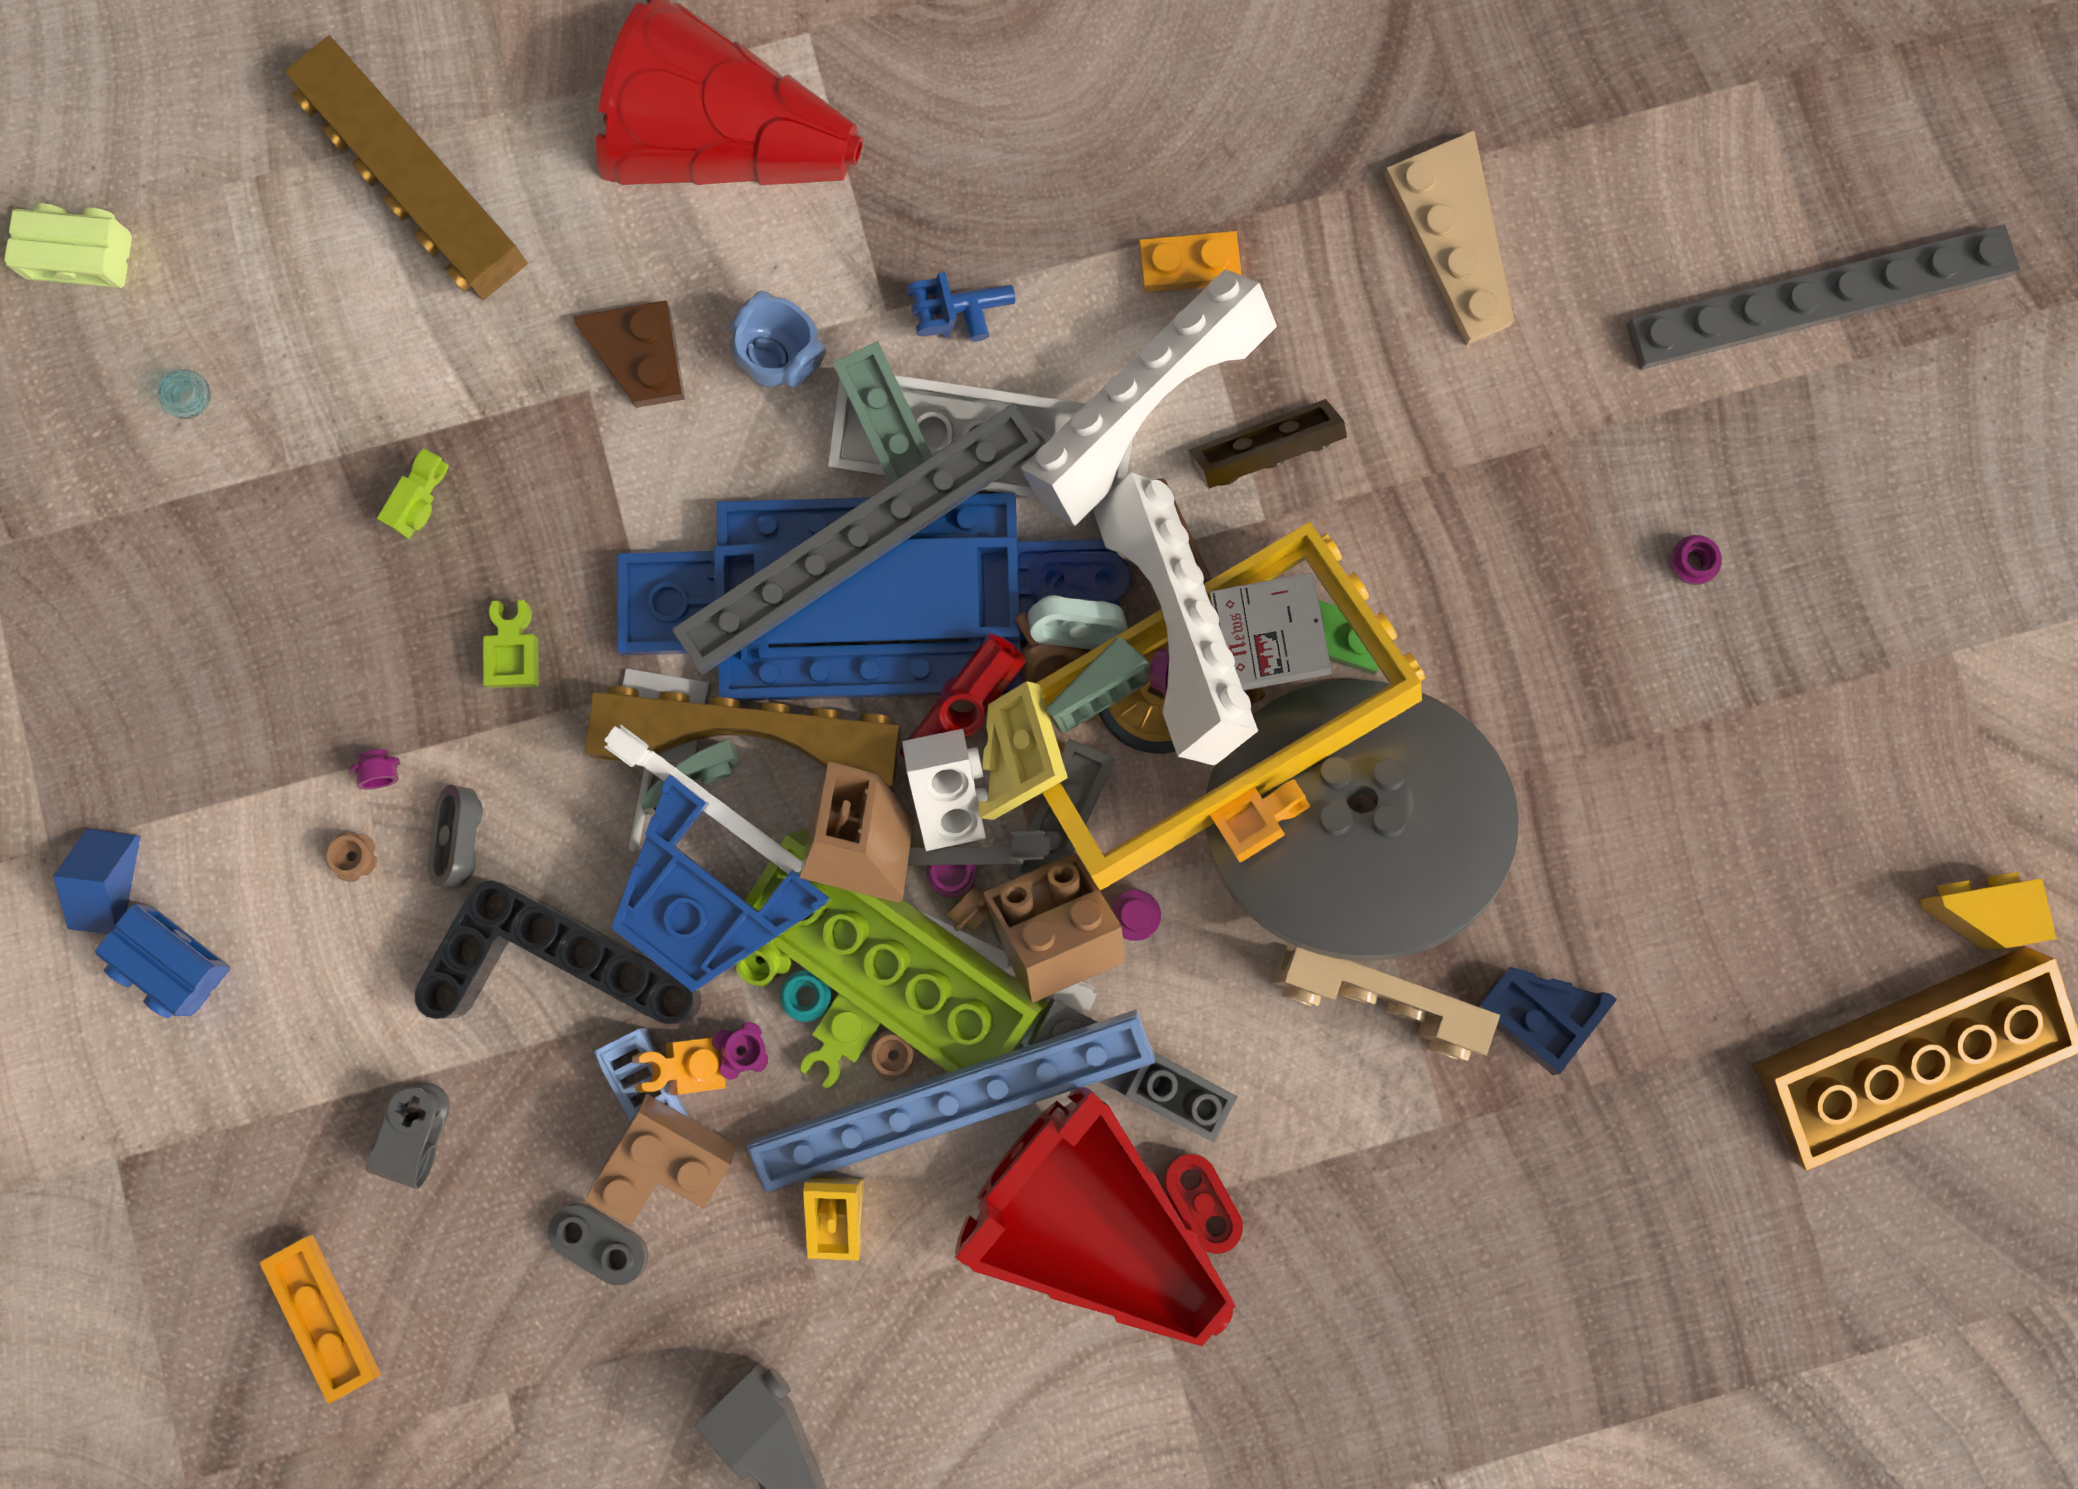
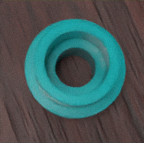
(790, 1002)

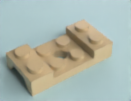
(1449, 1024)

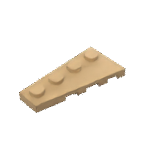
(1453, 225)

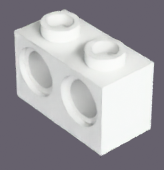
(944, 788)

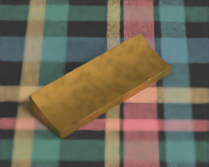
(1920, 1056)

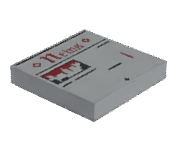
(1273, 630)

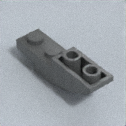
(1158, 1086)

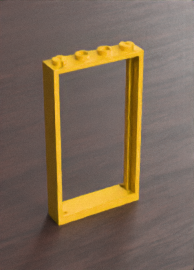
(1372, 630)

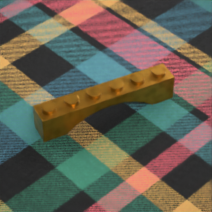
(673, 721)

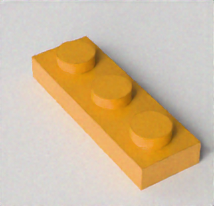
(320, 1318)

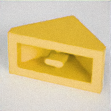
(833, 1217)

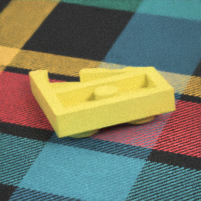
(1019, 751)

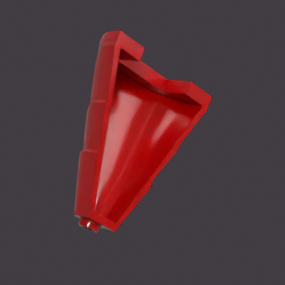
(710, 111)
(1094, 1227)

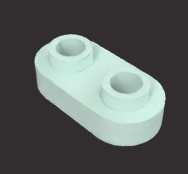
(1075, 622)

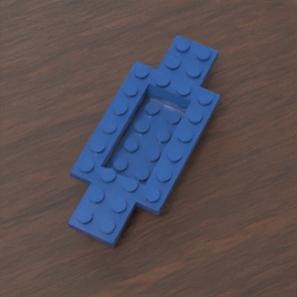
(942, 583)

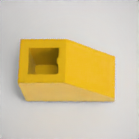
(1997, 915)

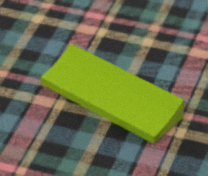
(905, 971)

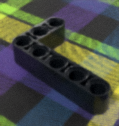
(557, 949)

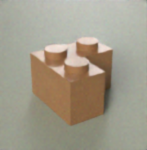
(664, 1150)

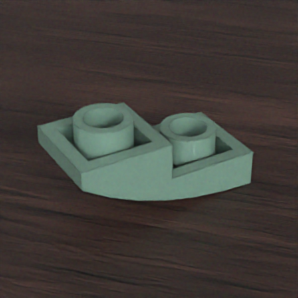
(709, 765)

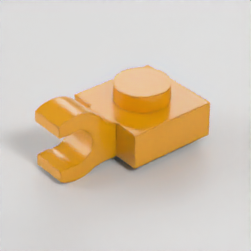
(1253, 822)

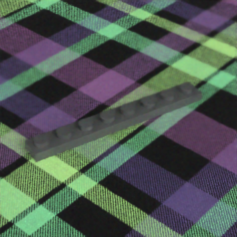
(1822, 297)
(857, 539)

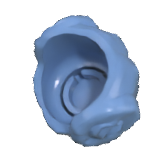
(775, 341)

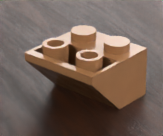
(858, 834)
(1055, 927)

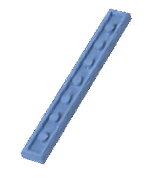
(951, 1101)

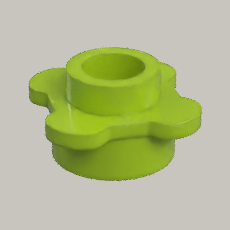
(762, 972)

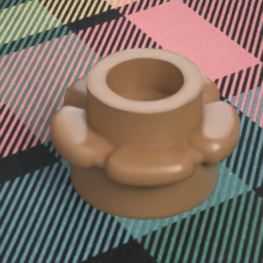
(338, 854)
(969, 910)
(885, 1067)

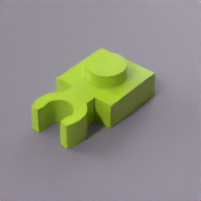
(411, 499)
(510, 656)
(845, 1033)

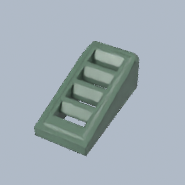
(1104, 682)

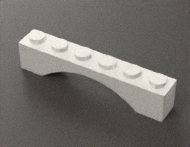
(1082, 458)
(1204, 696)

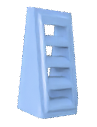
(616, 1076)

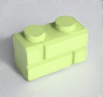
(68, 247)

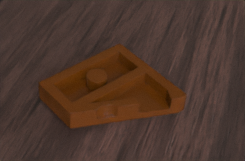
(637, 350)

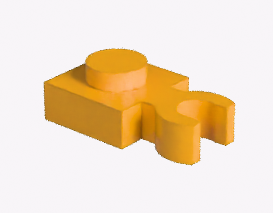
(689, 1068)

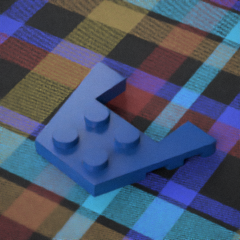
(686, 914)

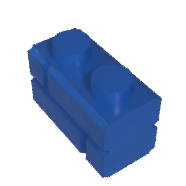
(161, 962)

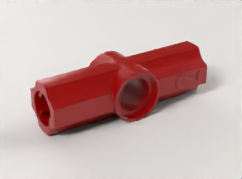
(979, 682)

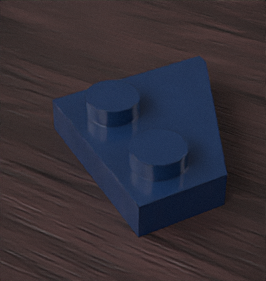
(1545, 1015)

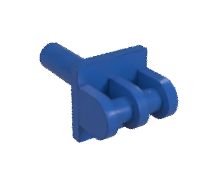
(947, 305)

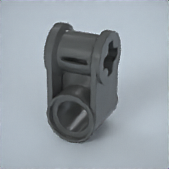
(407, 1144)

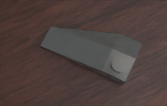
(761, 1433)

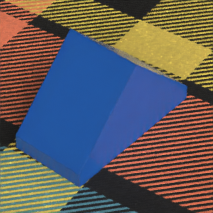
(97, 880)

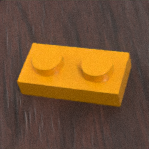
(1187, 260)

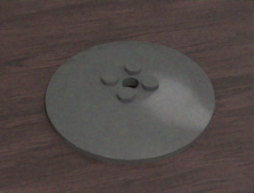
(1381, 877)

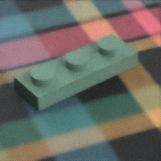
(882, 411)

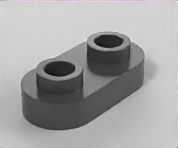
(453, 836)
(598, 1240)

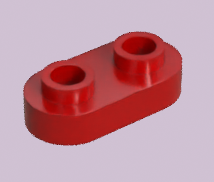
(1204, 1201)

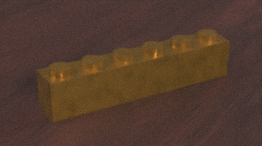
(406, 167)

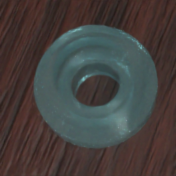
(175, 384)

